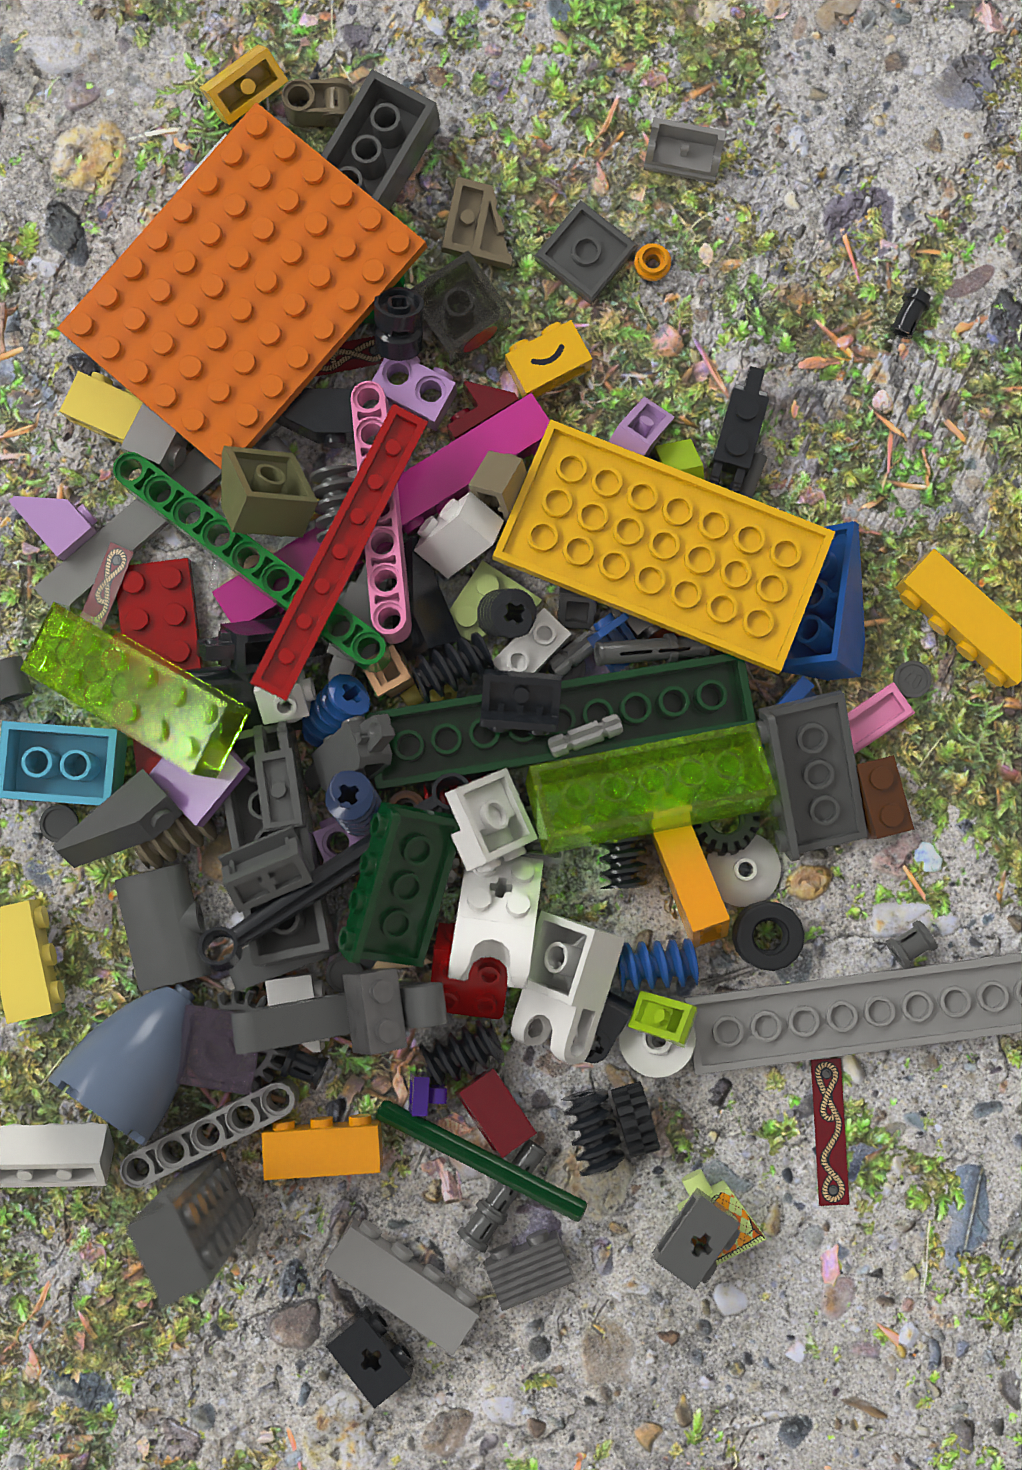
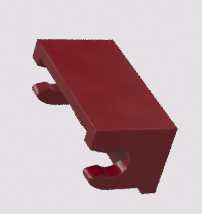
(495, 1112)

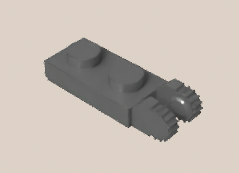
(278, 781)

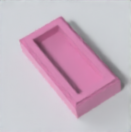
(877, 716)

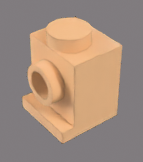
(393, 678)

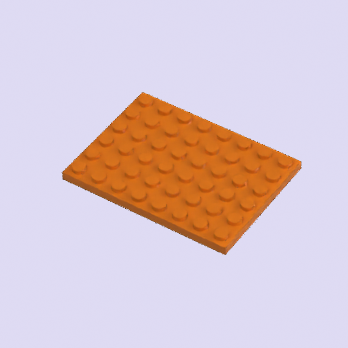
(242, 286)

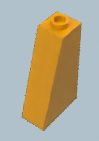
(692, 885)

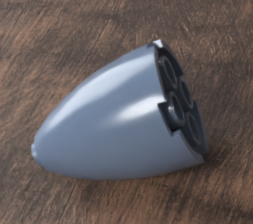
(130, 1063)

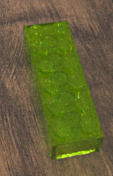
(135, 690)
(649, 788)

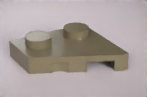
(475, 225)

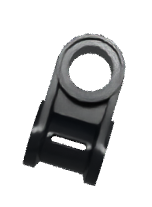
(611, 1023)

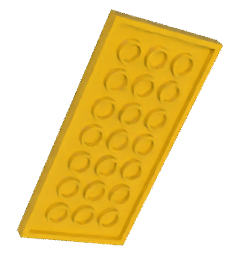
(664, 546)

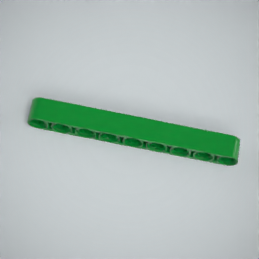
(237, 549)

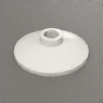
(753, 888)
(654, 1061)

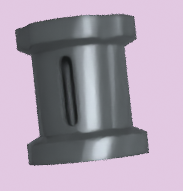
(911, 944)

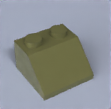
(265, 492)

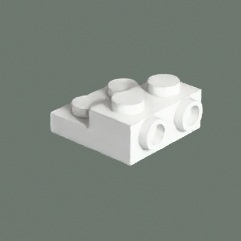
(489, 821)

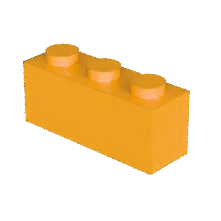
(322, 1147)

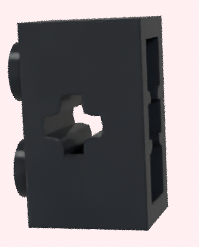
(372, 1376)

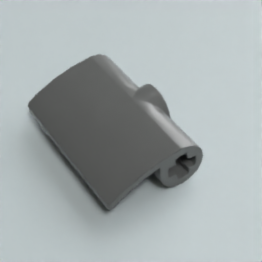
(162, 926)

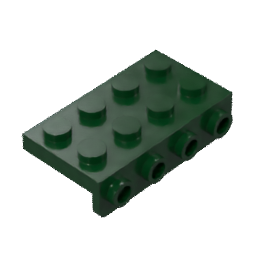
(399, 886)

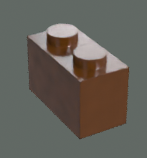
(883, 798)

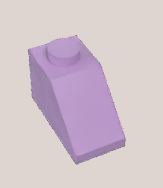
(642, 427)
(57, 522)

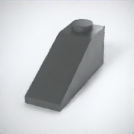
(122, 821)

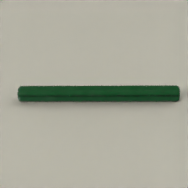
(482, 1160)

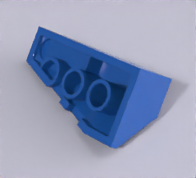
(832, 627)

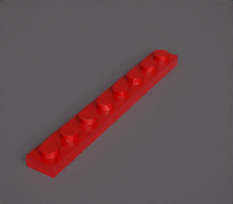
(339, 553)

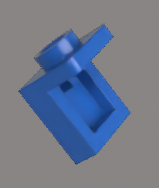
(610, 630)

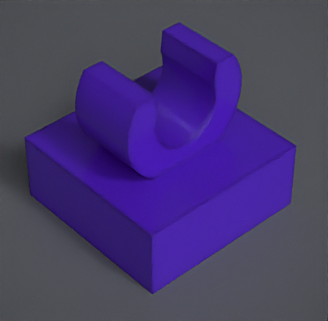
(423, 1093)

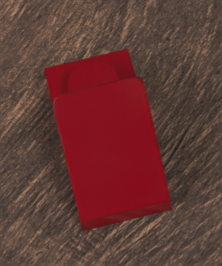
(486, 402)

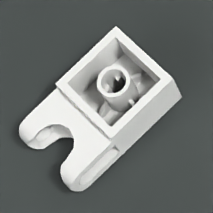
(498, 918)
(566, 986)

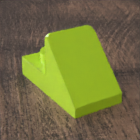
(663, 1018)

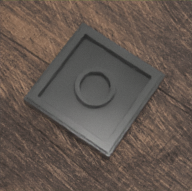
(585, 252)

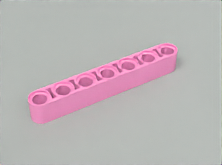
(388, 529)

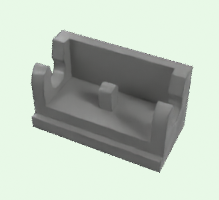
(684, 150)

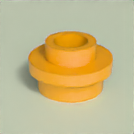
(656, 252)

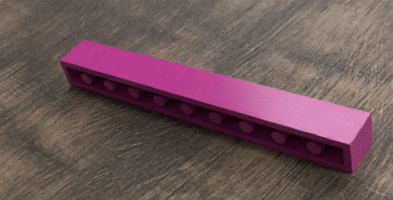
(422, 494)

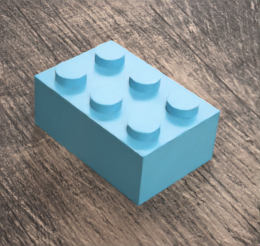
(60, 763)

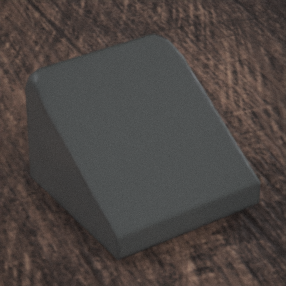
(576, 610)

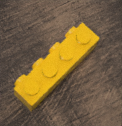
(966, 616)

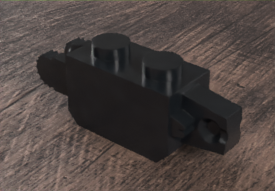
(739, 430)
(243, 644)

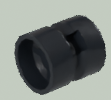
(398, 323)

